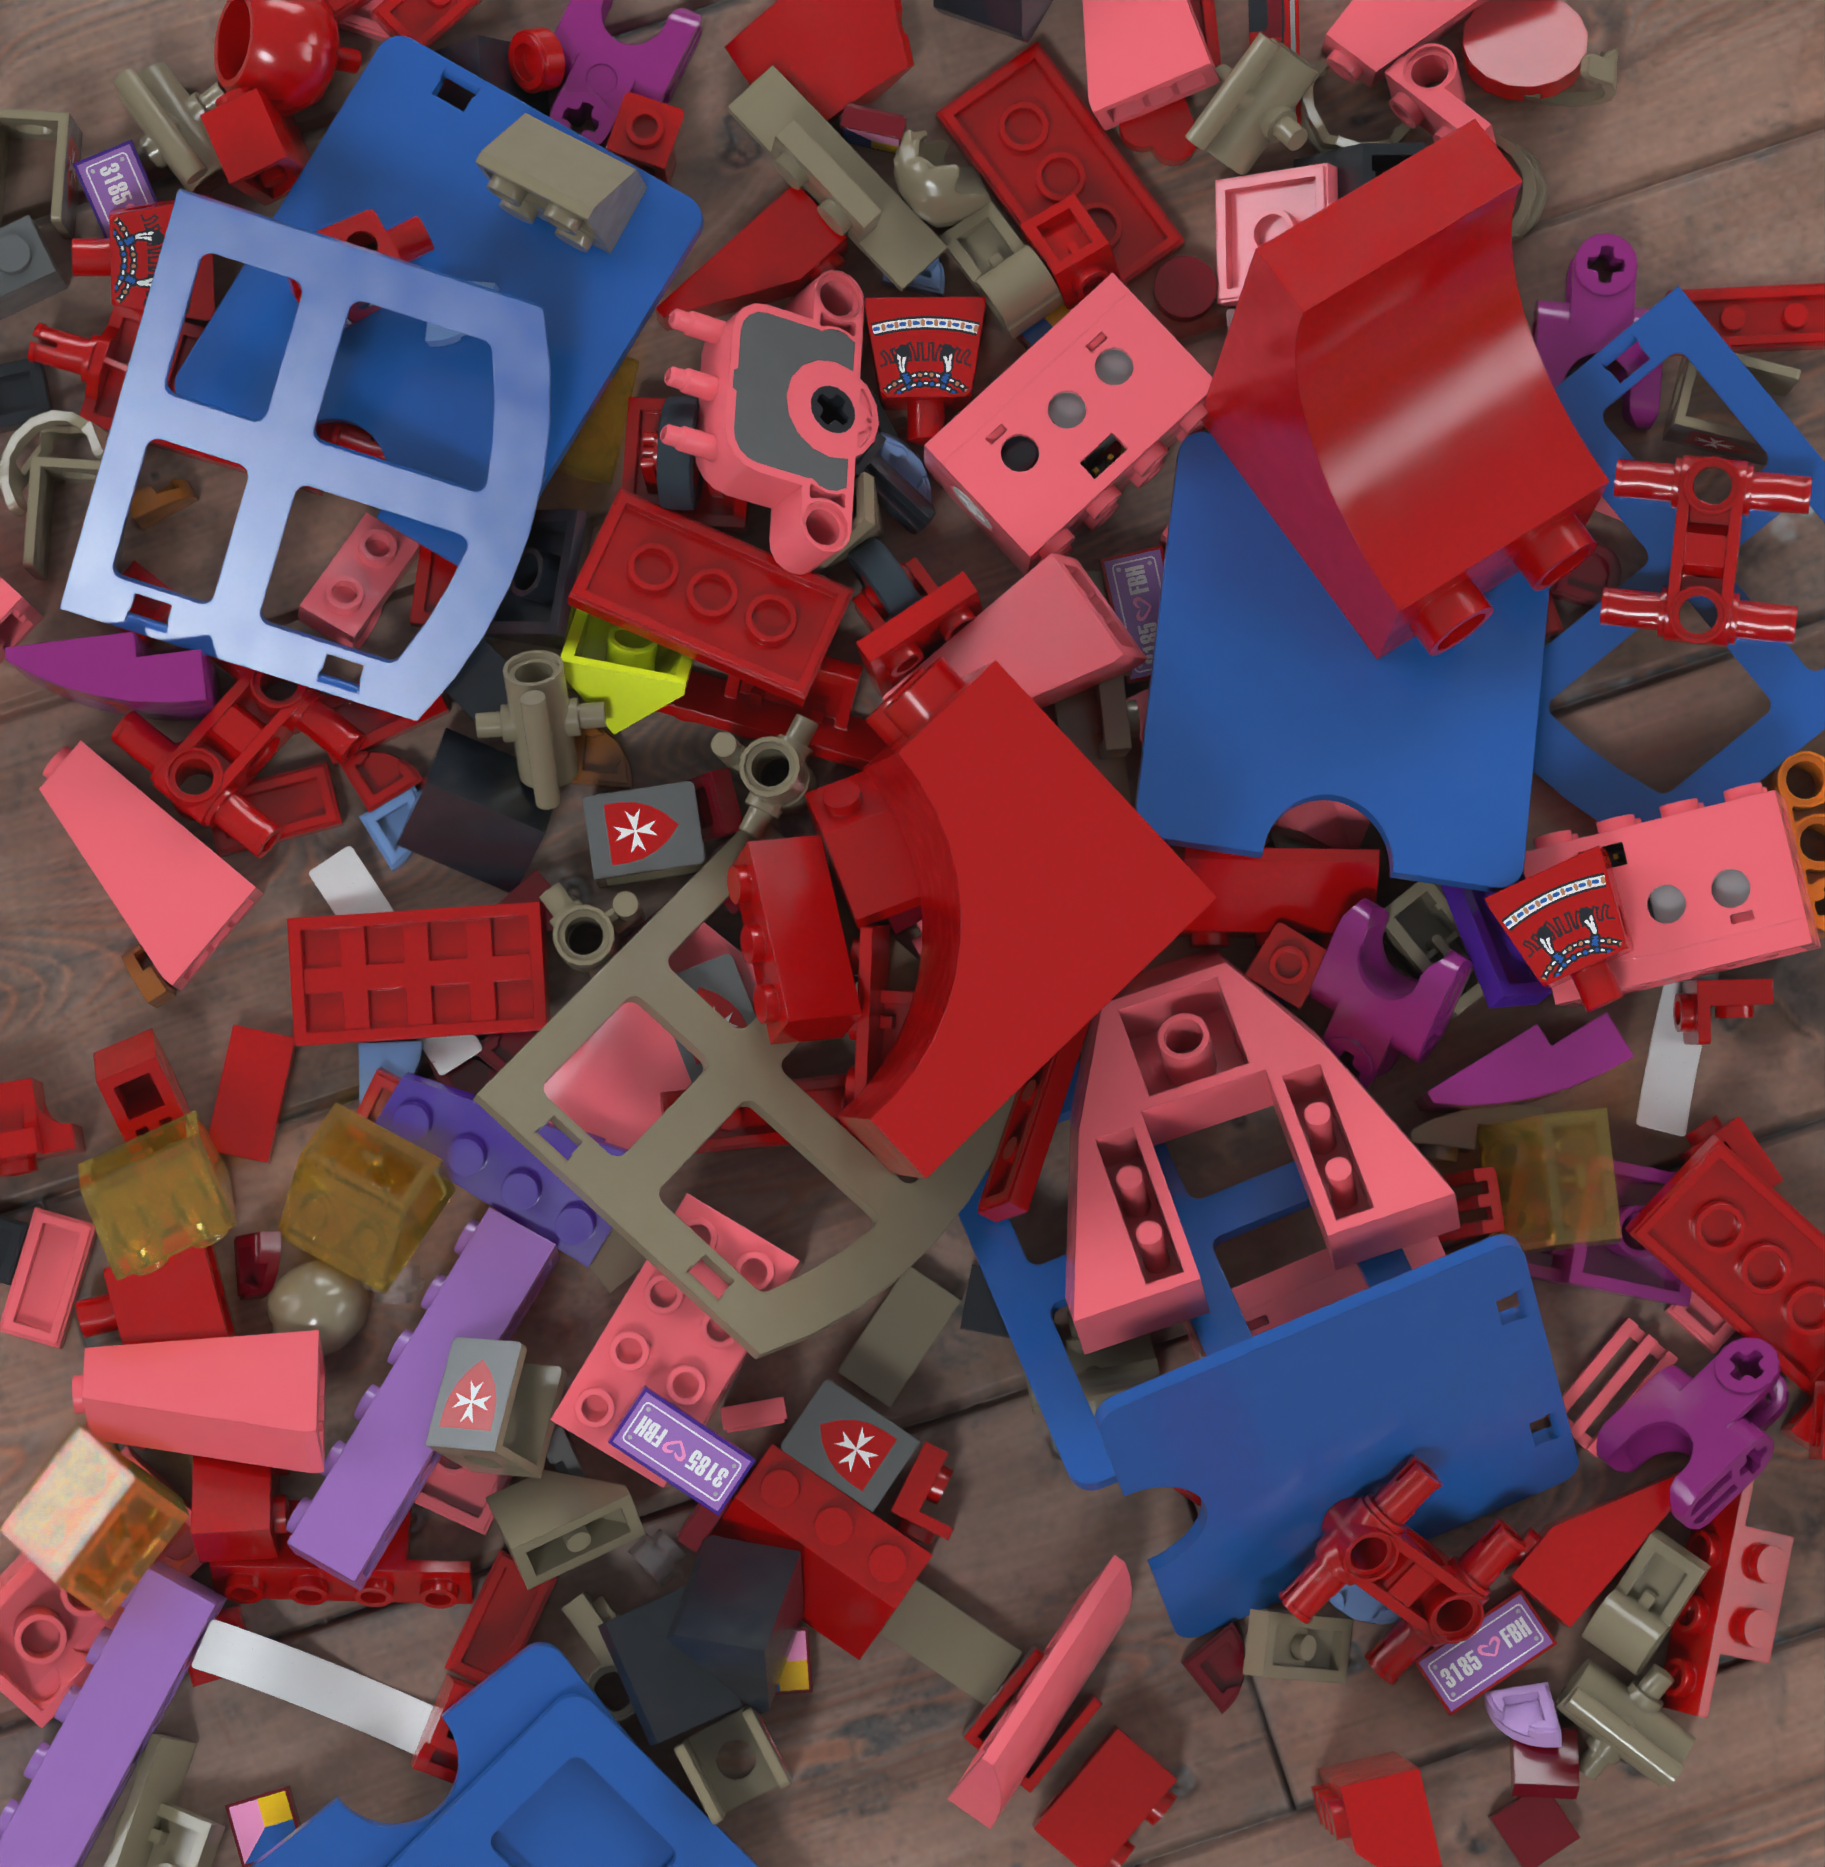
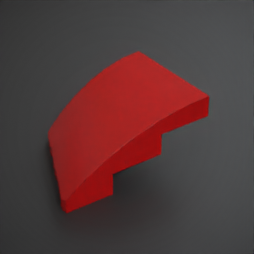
(827, 49)

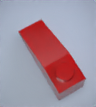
(763, 262)
(139, 1084)
(1583, 1552)

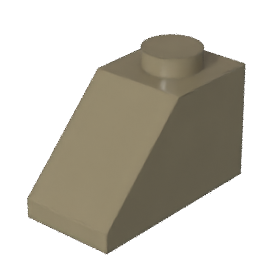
(562, 1522)

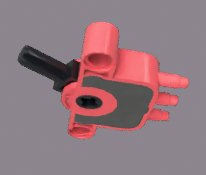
(791, 418)

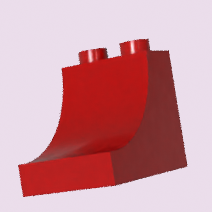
(1400, 403)
(1030, 898)

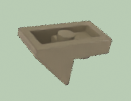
(1289, 1649)

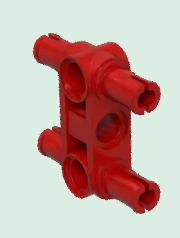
(1705, 550)
(233, 748)
(1375, 1550)

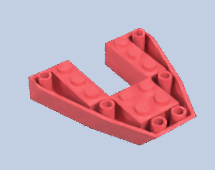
(1188, 1053)

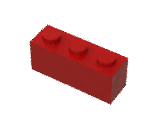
(794, 940)

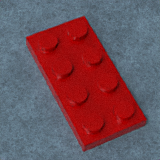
(418, 974)

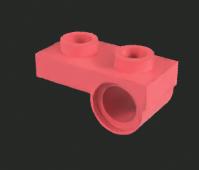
(1434, 108)
(358, 583)

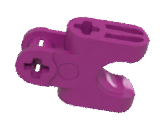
(604, 69)
(1594, 316)
(1374, 1004)
(1710, 1418)

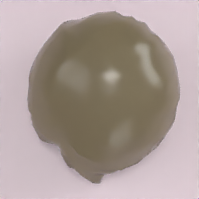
(932, 188)
(322, 1300)

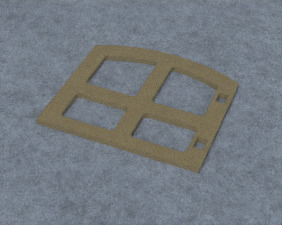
(736, 1073)

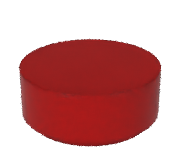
(536, 60)

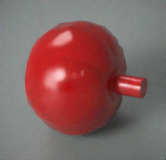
(282, 50)

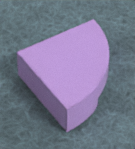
(1526, 1711)

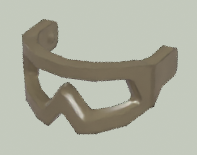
(1595, 70)
(1317, 133)
(1534, 187)
(13, 479)

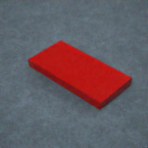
(1042, 144)
(710, 597)
(1743, 1255)

